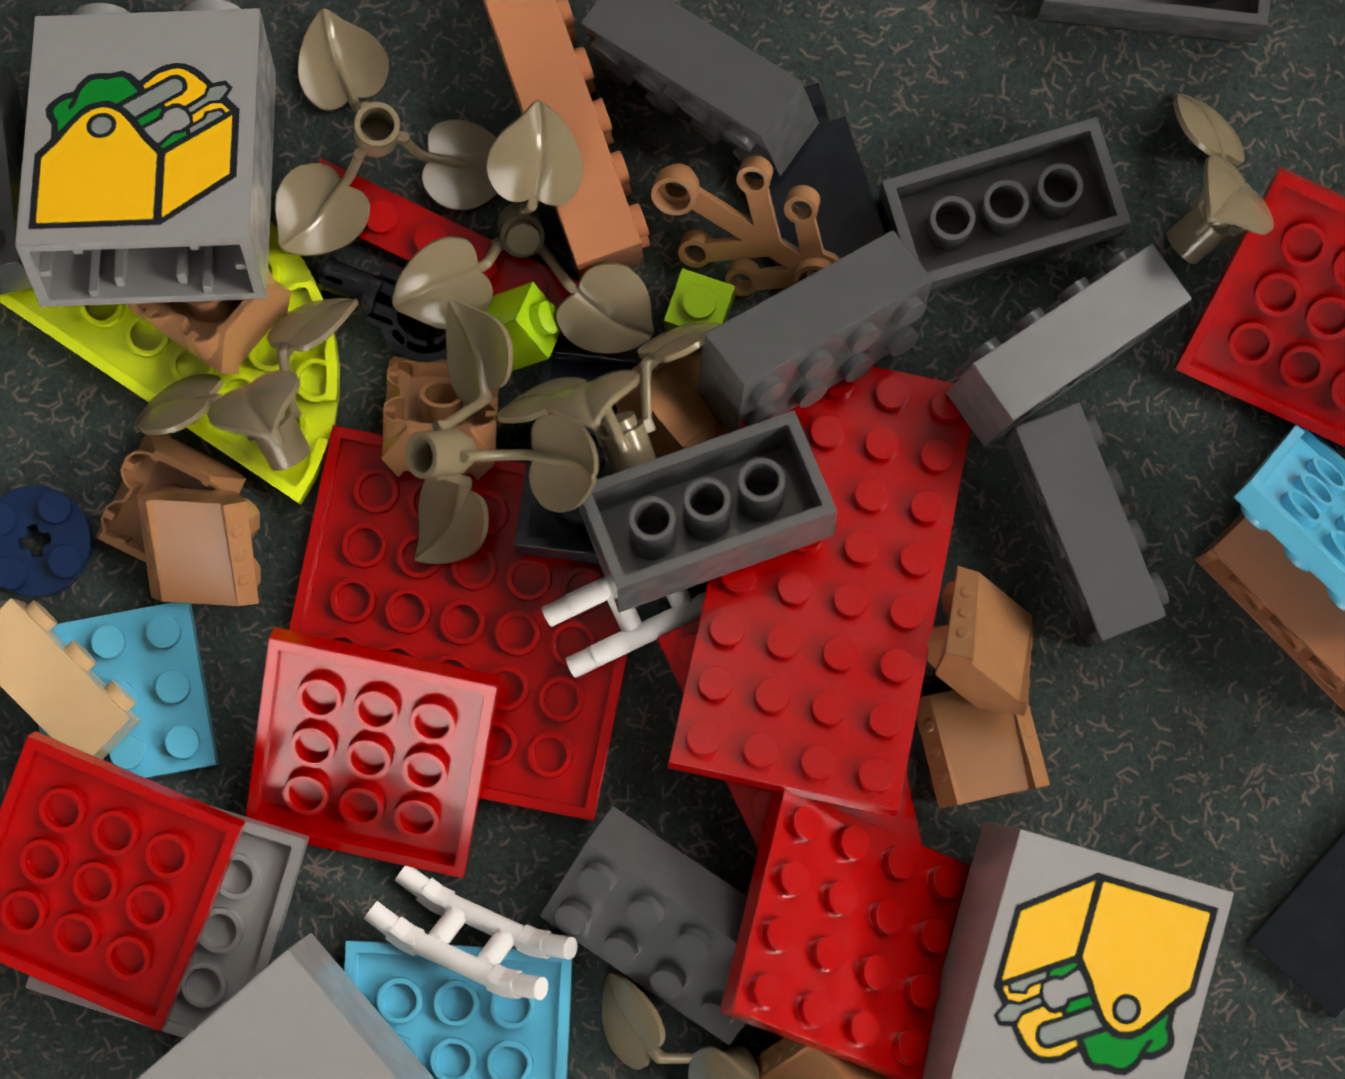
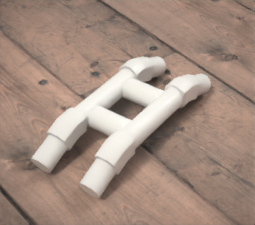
(633, 631)
(454, 914)

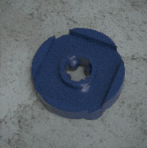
(61, 559)

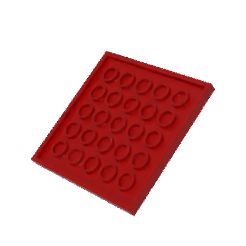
(472, 614)

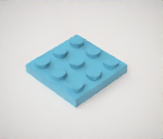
(160, 665)

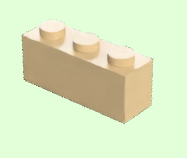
(57, 682)

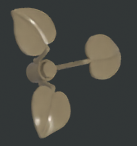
(530, 162)
(1225, 195)
(315, 206)
(586, 403)
(262, 408)
(562, 457)
(638, 1032)

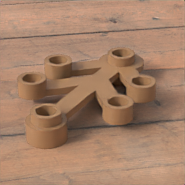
(752, 236)

